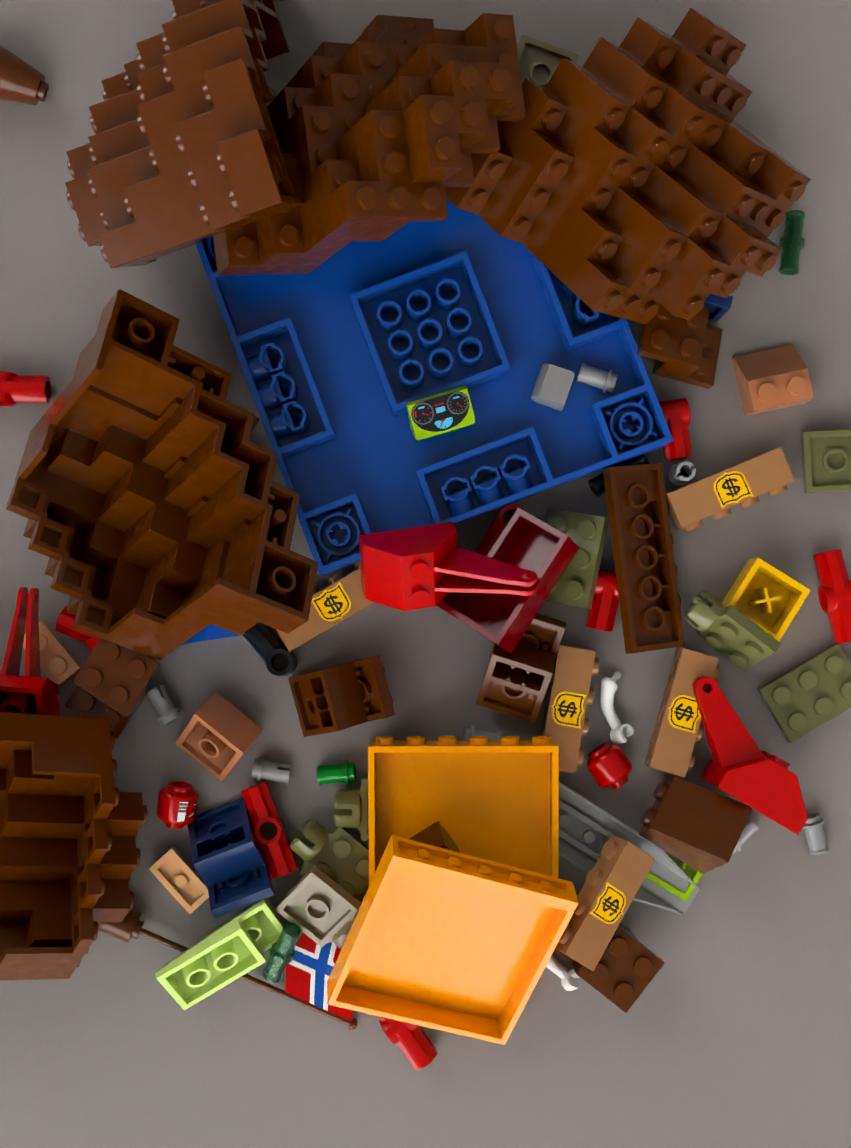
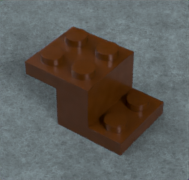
(682, 347)
(519, 679)
(112, 684)
(342, 696)
(622, 970)

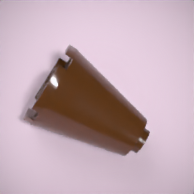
(19, 80)

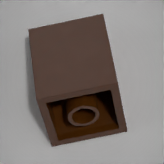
(694, 823)

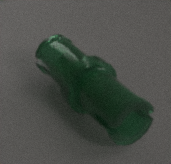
(792, 242)
(282, 952)

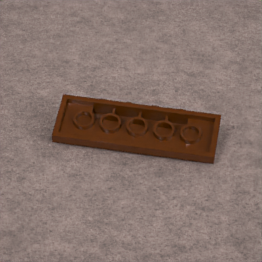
(643, 557)

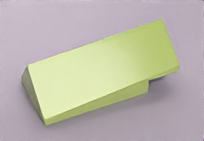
(222, 955)

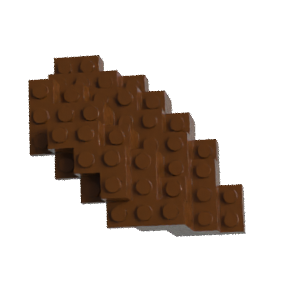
(184, 136)
(379, 136)
(639, 174)
(158, 496)
(61, 842)

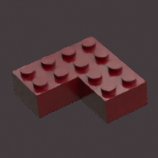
(527, 545)

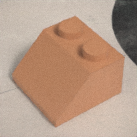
(772, 380)
(218, 736)

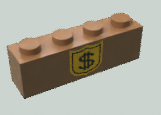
(729, 488)
(329, 608)
(567, 703)
(679, 715)
(604, 901)

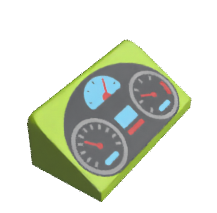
(440, 413)

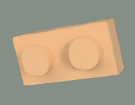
(55, 658)
(180, 880)

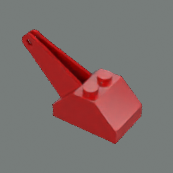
(424, 564)
(29, 692)
(741, 767)

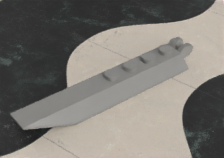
(588, 827)

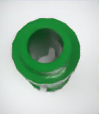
(336, 773)

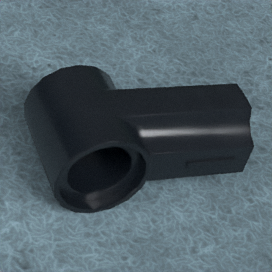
(268, 647)

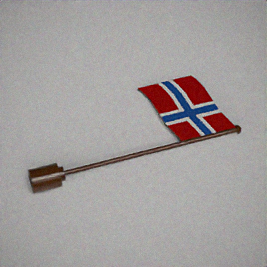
(305, 975)

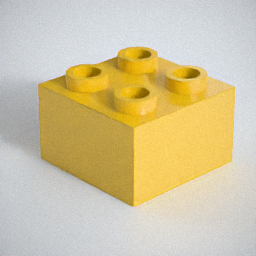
(766, 596)

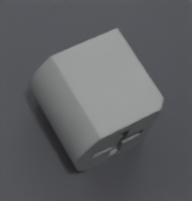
(552, 386)

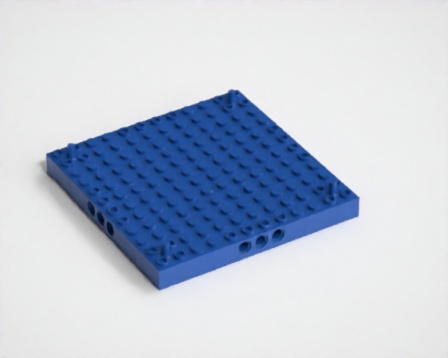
(412, 319)

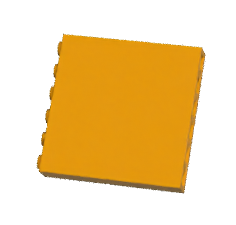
(486, 794)
(450, 941)

